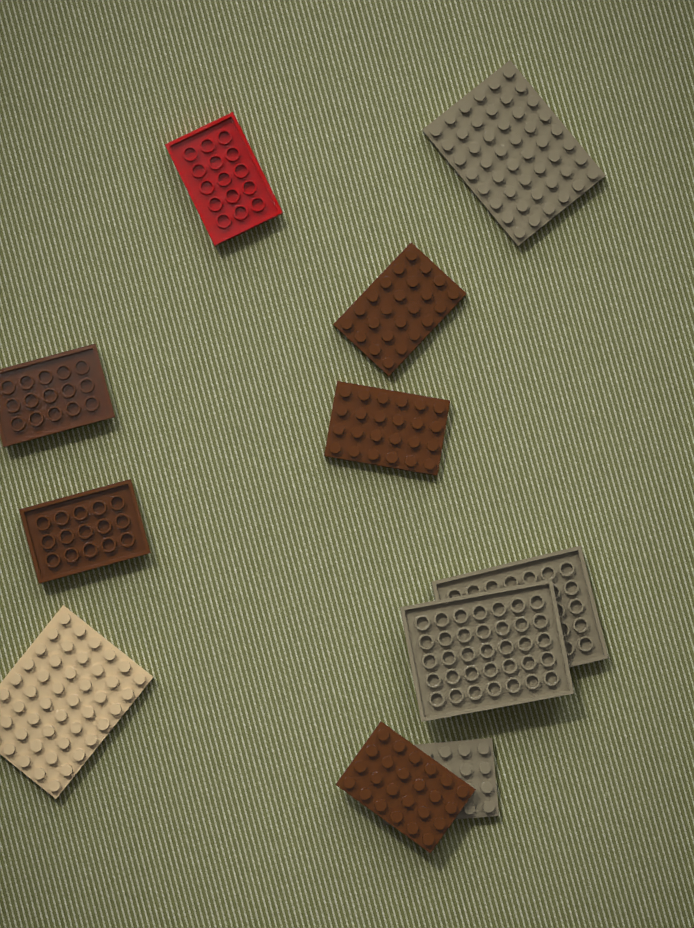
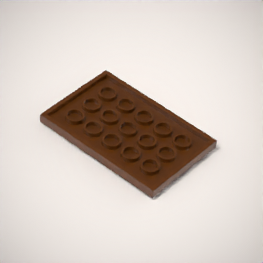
(399, 309)
(53, 395)
(387, 428)
(85, 531)
(405, 787)

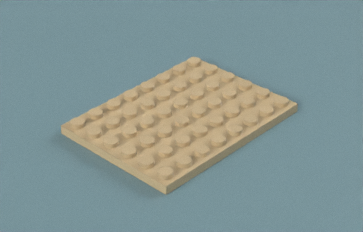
(64, 700)

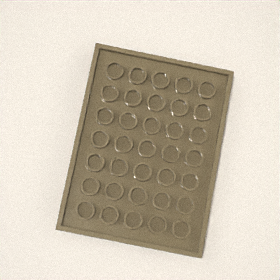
(513, 153)
(572, 590)
(486, 650)

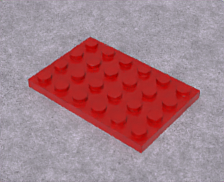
(223, 179)

